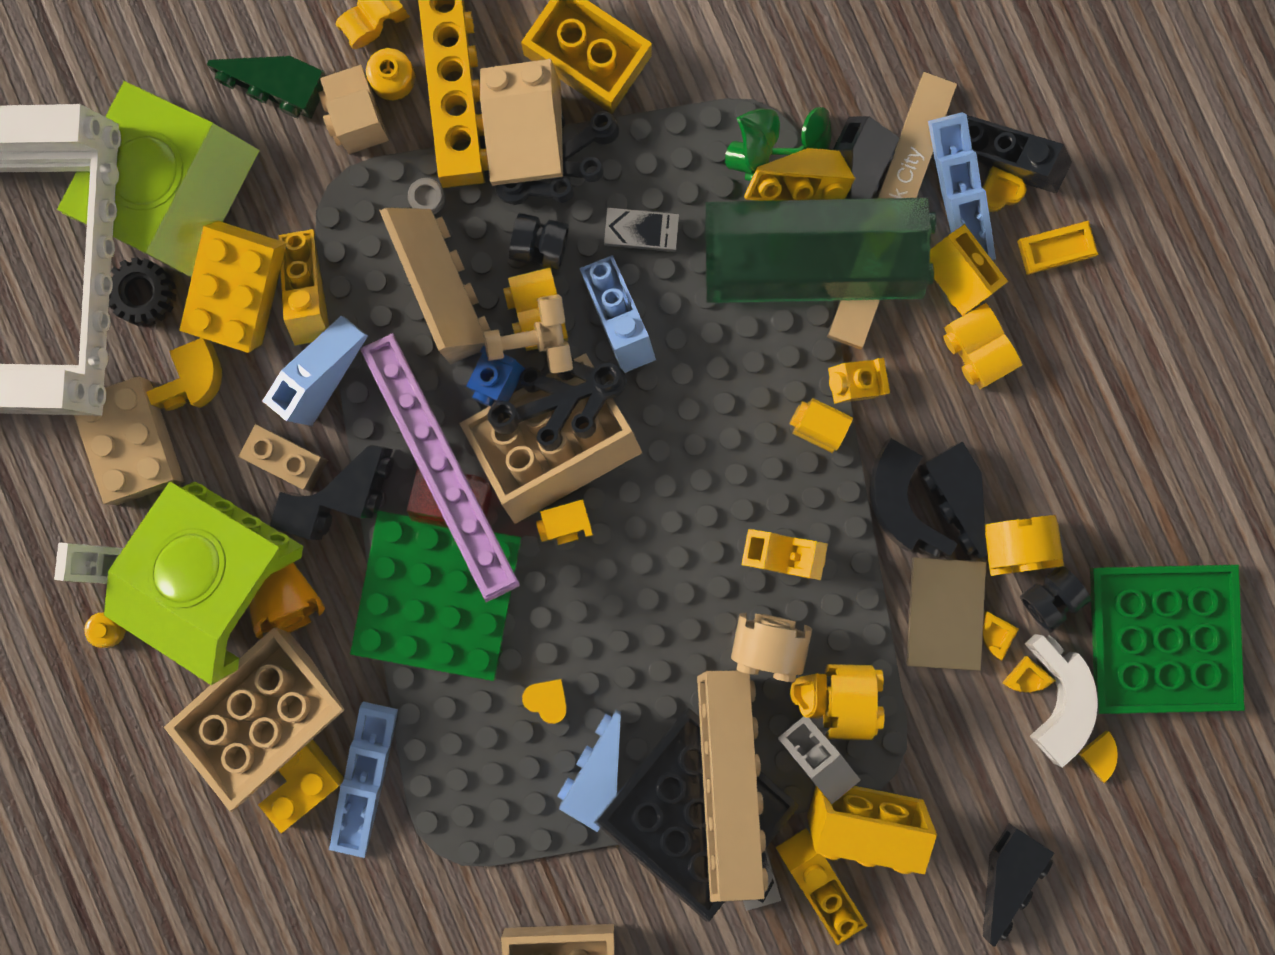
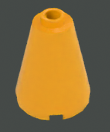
(284, 602)

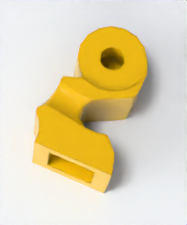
(365, 21)

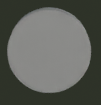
(426, 194)

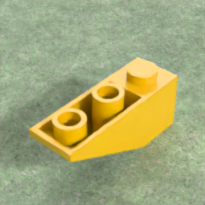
(802, 176)
(302, 288)
(821, 887)

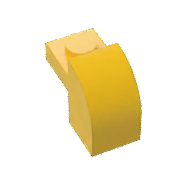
(198, 373)
(784, 554)

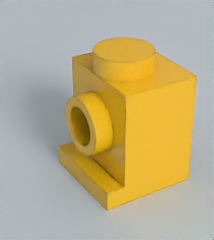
(858, 380)
(564, 523)

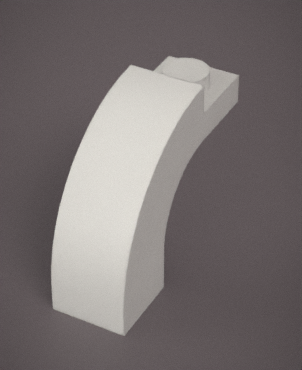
(84, 562)
(1076, 702)

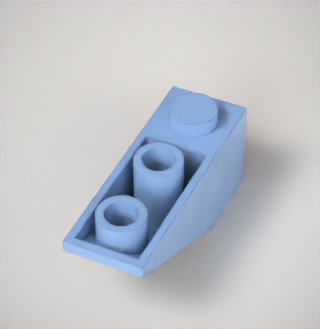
(618, 314)
(314, 374)
(598, 776)

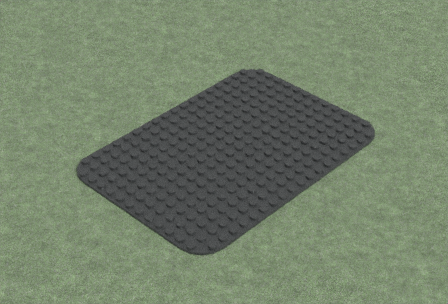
(662, 578)

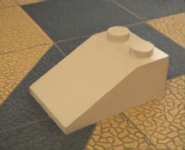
(522, 121)

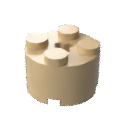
(770, 646)

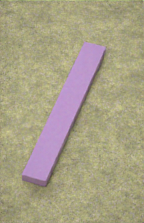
(440, 468)

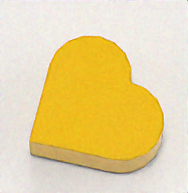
(1003, 189)
(810, 695)
(547, 699)

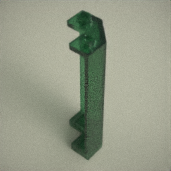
(818, 250)

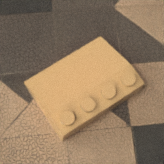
(437, 281)
(533, 478)
(255, 718)

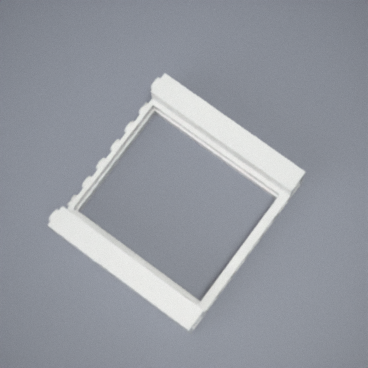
(67, 141)

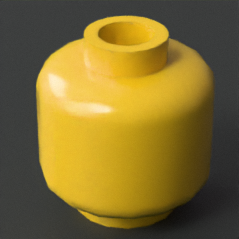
(401, 76)

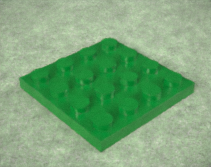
(424, 603)
(1167, 639)

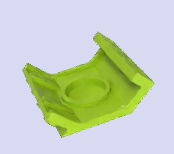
(171, 180)
(194, 576)

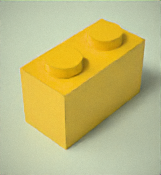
(965, 270)

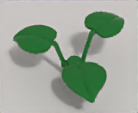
(760, 133)

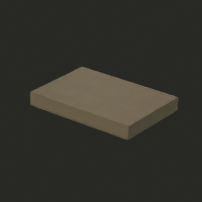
(946, 614)

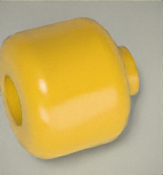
(102, 631)

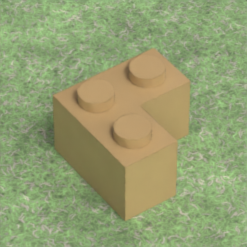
(352, 110)

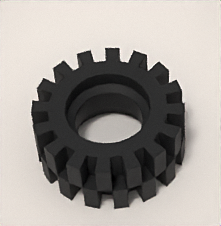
(161, 297)

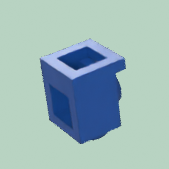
(501, 387)

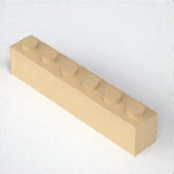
(731, 786)

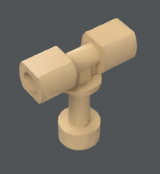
(546, 335)

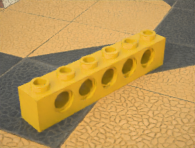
(453, 166)

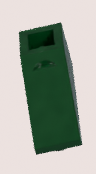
(276, 78)

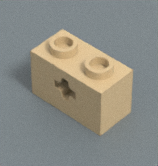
(283, 458)

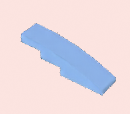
(960, 178)
(363, 779)

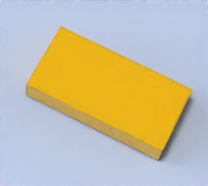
(1057, 247)

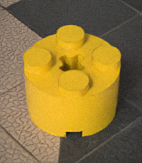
(1023, 545)
(853, 702)

